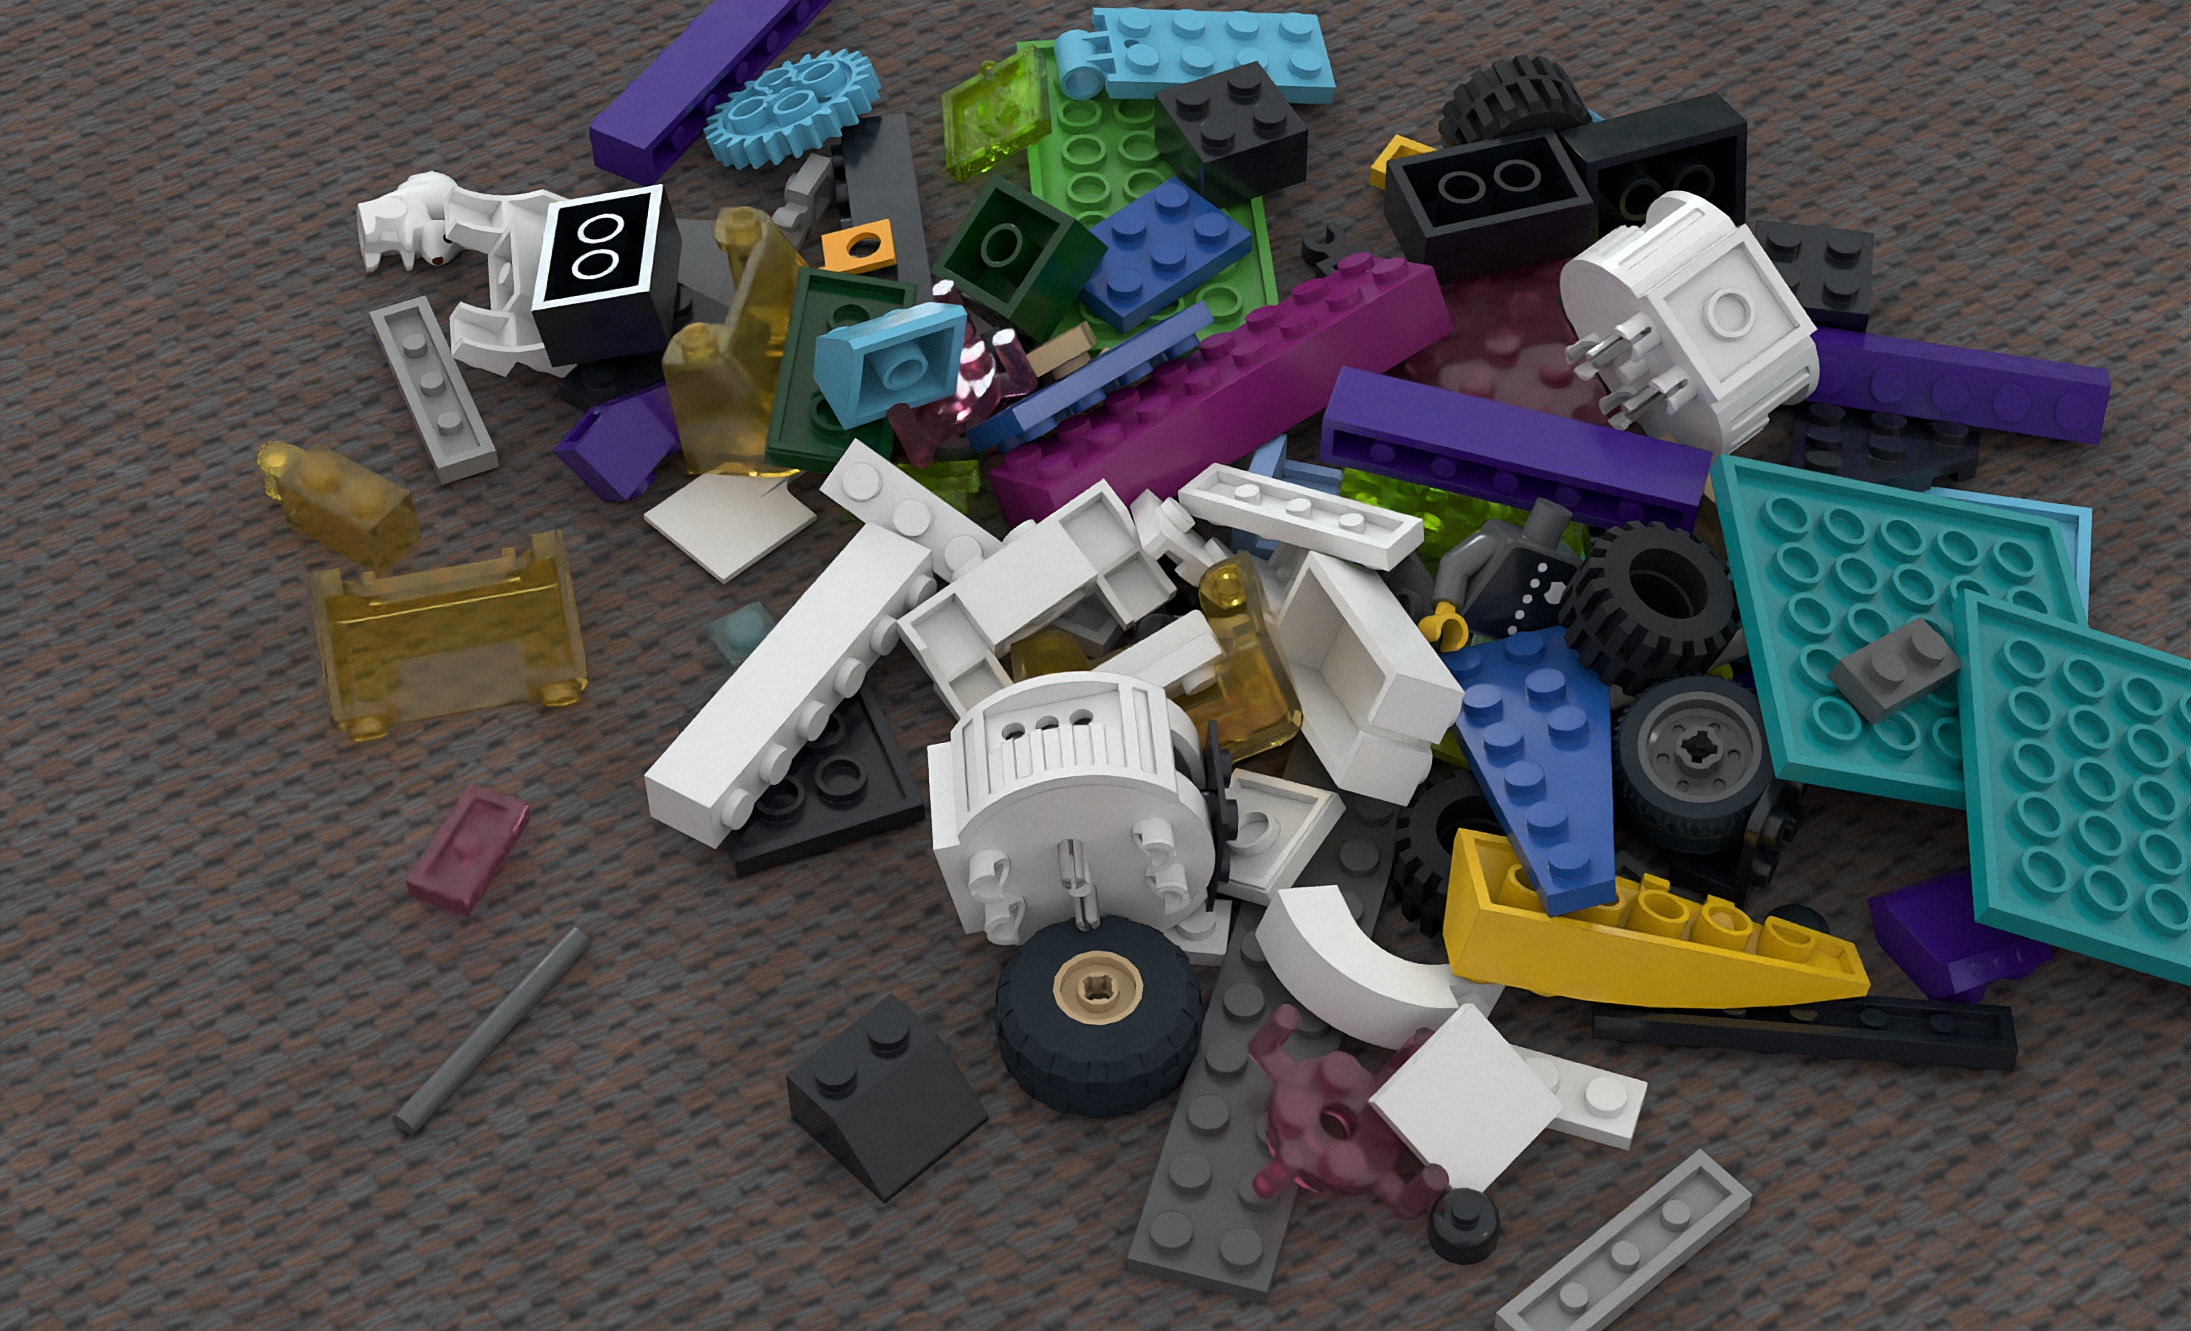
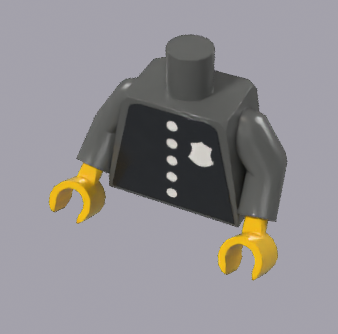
(1503, 579)

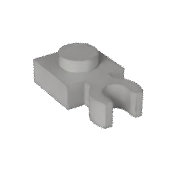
(806, 199)

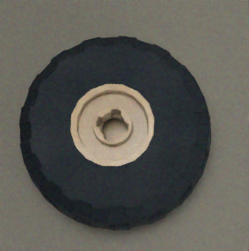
(1098, 1017)

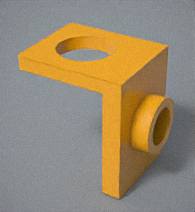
(838, 244)

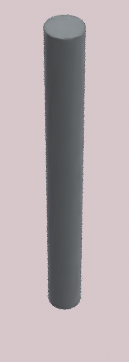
(491, 1031)

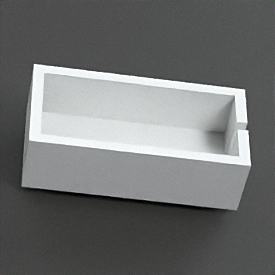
(1364, 679)

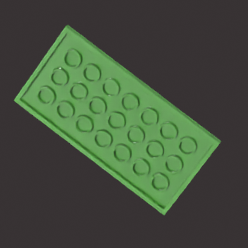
(1108, 158)

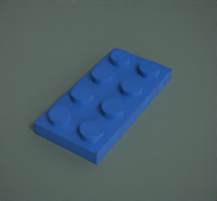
(1091, 382)

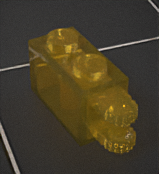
(340, 504)

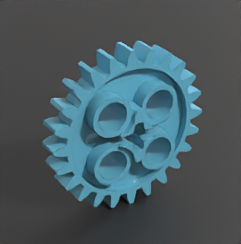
(792, 109)

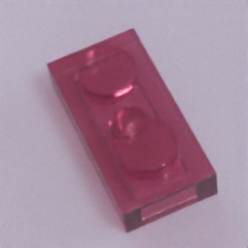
(468, 849)

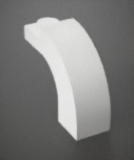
(1351, 979)

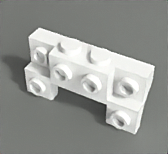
(512, 236)
(1027, 586)

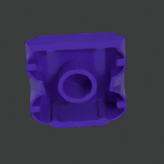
(1940, 946)

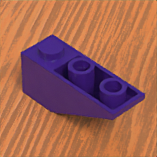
(622, 443)

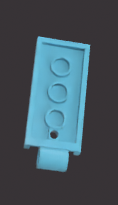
(1159, 49)

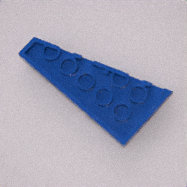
(1543, 757)

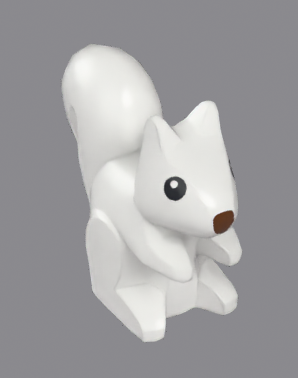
(408, 223)

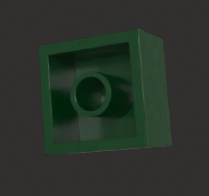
(1019, 259)

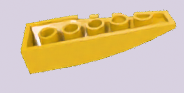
(1632, 950)

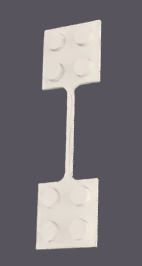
(737, 519)

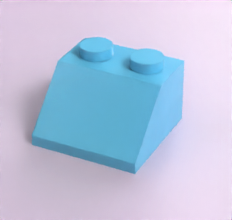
(890, 361)

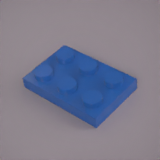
(1159, 253)

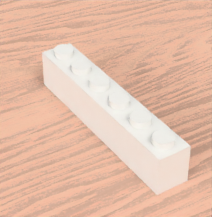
(789, 686)

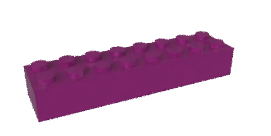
(1231, 390)

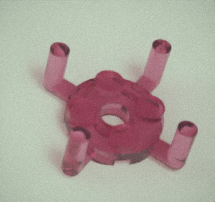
(977, 389)
(1339, 1088)

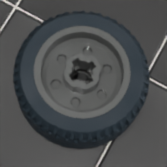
(1691, 763)

